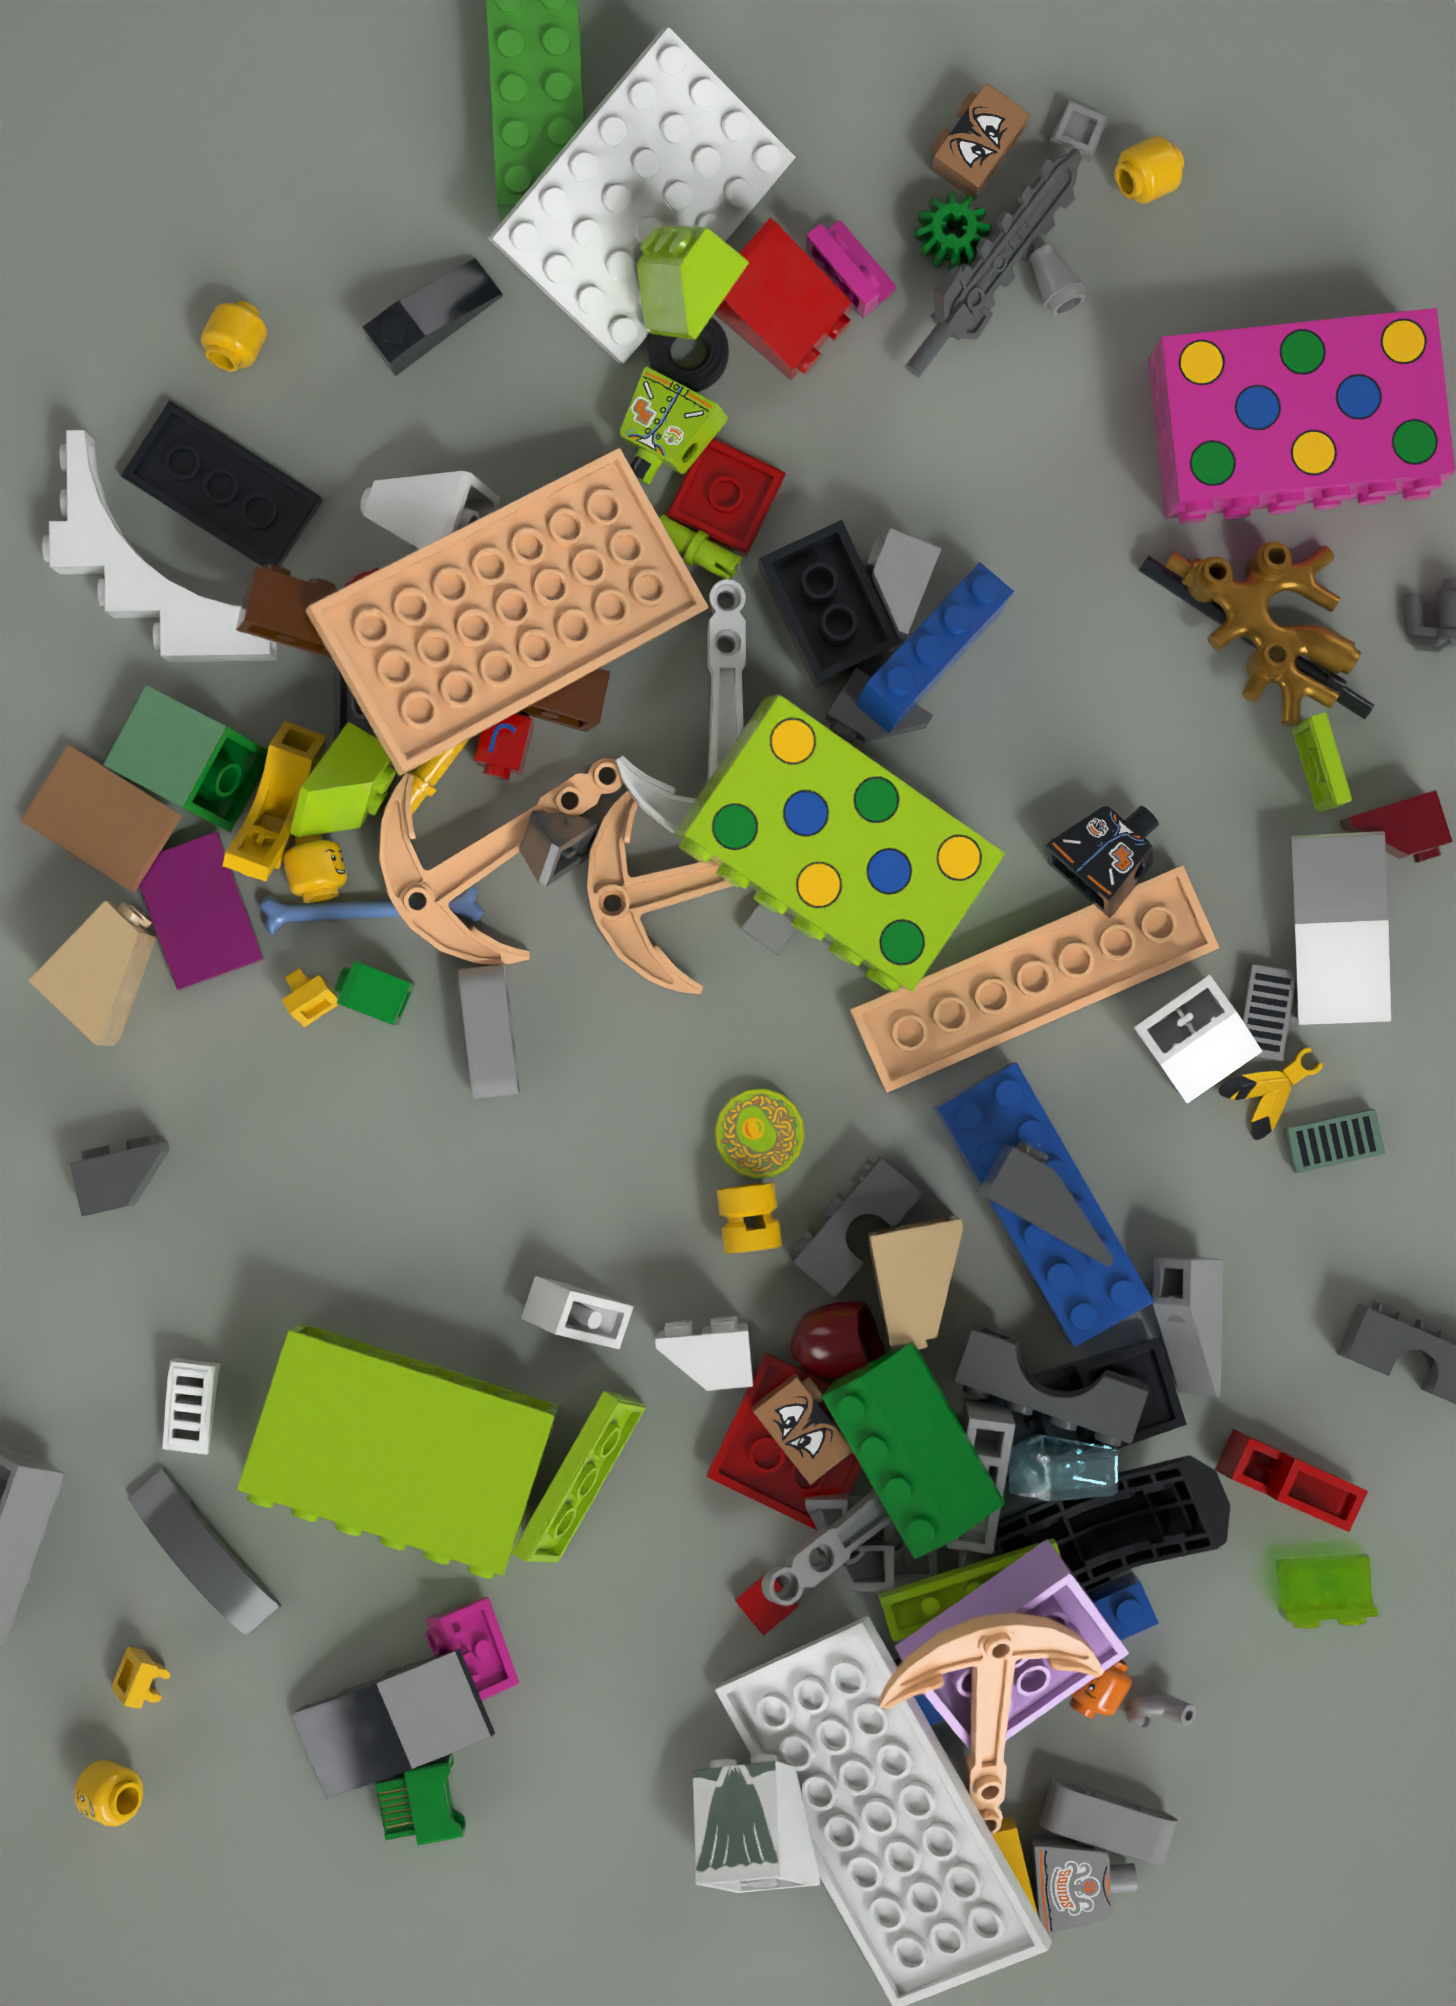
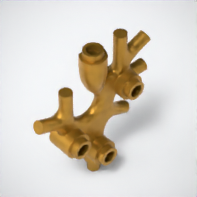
(1249, 617)

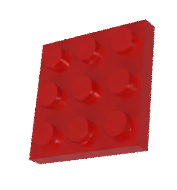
(757, 1465)

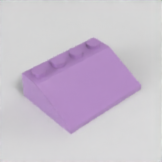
(1033, 1586)

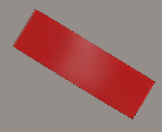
(1291, 1480)

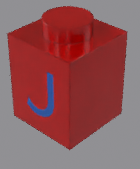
(505, 747)

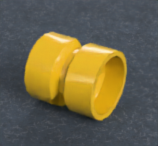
(747, 1201)

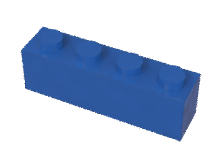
(934, 647)

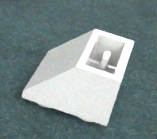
(1198, 1039)
(711, 1354)

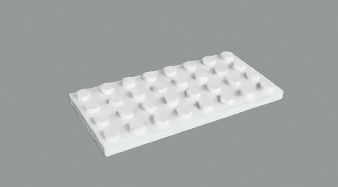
(886, 1816)

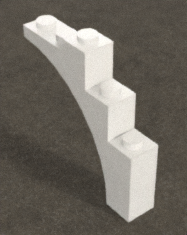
(93, 543)

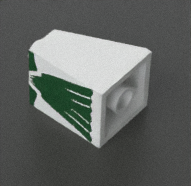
(751, 1827)

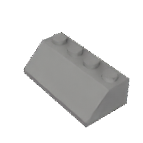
(26, 1501)

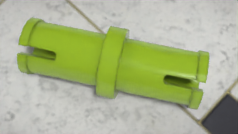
(701, 551)

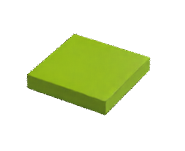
(1321, 763)

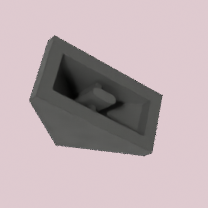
(556, 844)

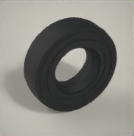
(706, 372)

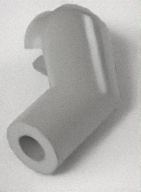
(1162, 1705)

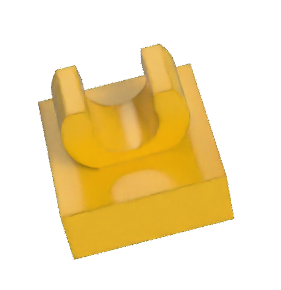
(309, 997)
(135, 1677)

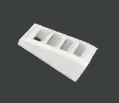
(197, 1369)

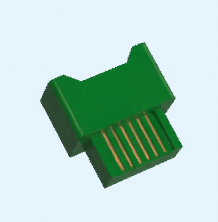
(420, 1804)

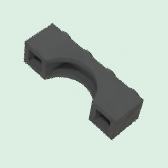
(1106, 1406)

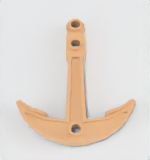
(454, 875)
(640, 896)
(991, 1648)

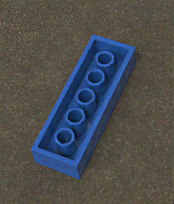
(1076, 1288)

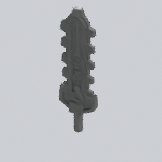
(967, 292)

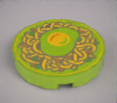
(759, 1133)

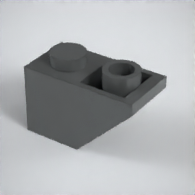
(118, 1178)

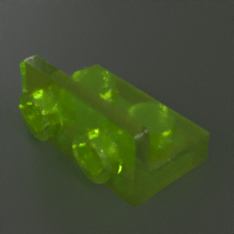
(1325, 1590)

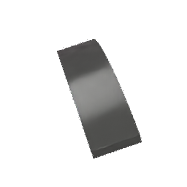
(201, 1553)

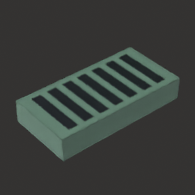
(1334, 1141)

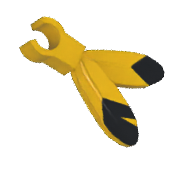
(1274, 1089)

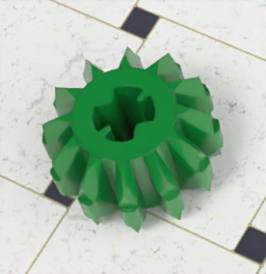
(954, 216)

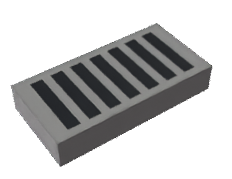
(1268, 1008)

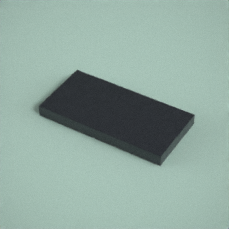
(221, 487)

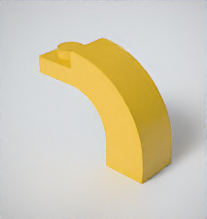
(267, 828)

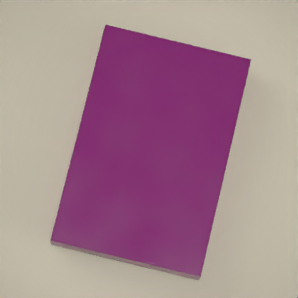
(199, 912)

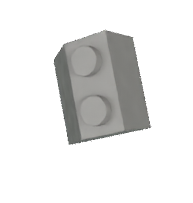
(900, 576)

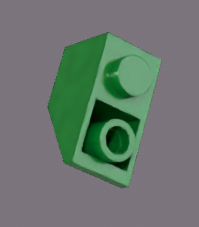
(373, 992)

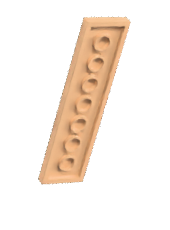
(1033, 980)

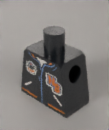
(1105, 855)

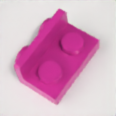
(849, 266)
(481, 1643)

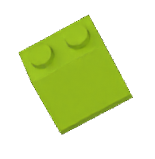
(344, 785)

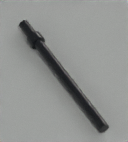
(1172, 582)

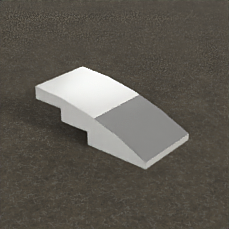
(1341, 928)

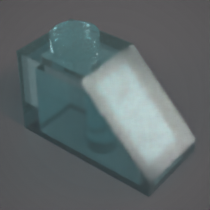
(1062, 1469)

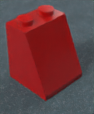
(784, 302)

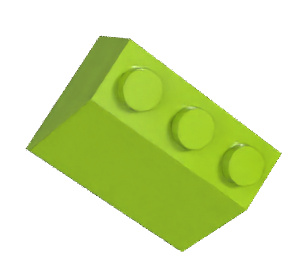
(684, 278)

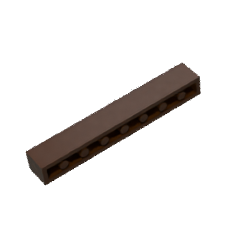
(276, 612)

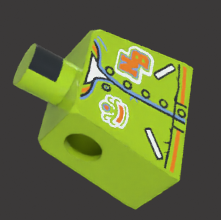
(668, 425)

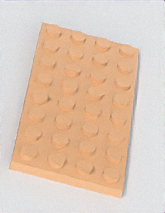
(507, 610)

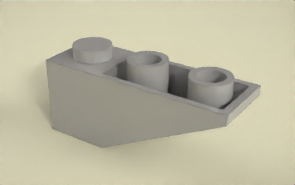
(1190, 1319)

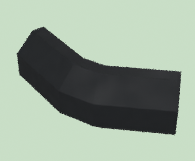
(1154, 1517)

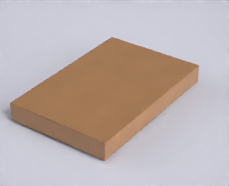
(101, 818)

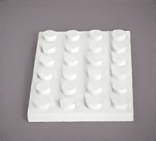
(651, 155)

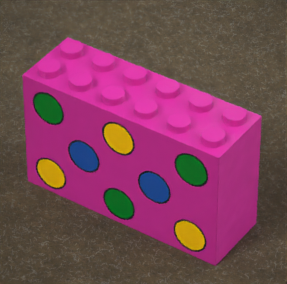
(1301, 415)

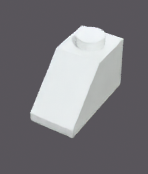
(576, 1313)

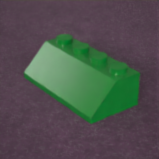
(913, 1449)

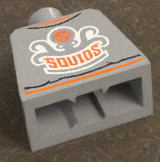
(1075, 1882)

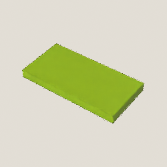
(579, 1478)

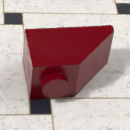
(1410, 826)

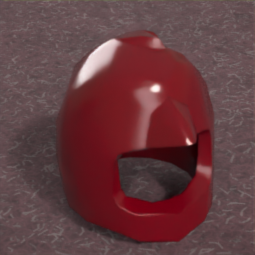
(830, 1339)

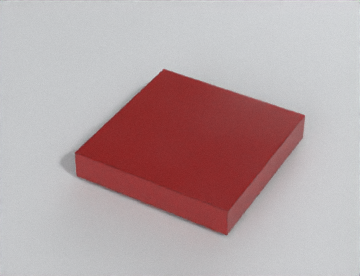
(726, 496)

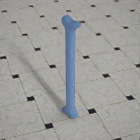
(281, 913)

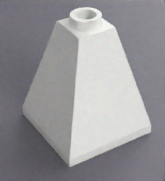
(427, 505)

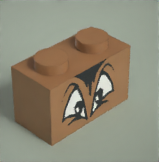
(979, 140)
(803, 1427)

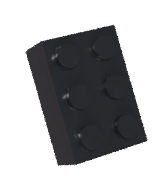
(828, 604)

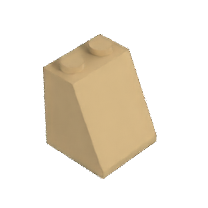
(99, 971)
(913, 1276)

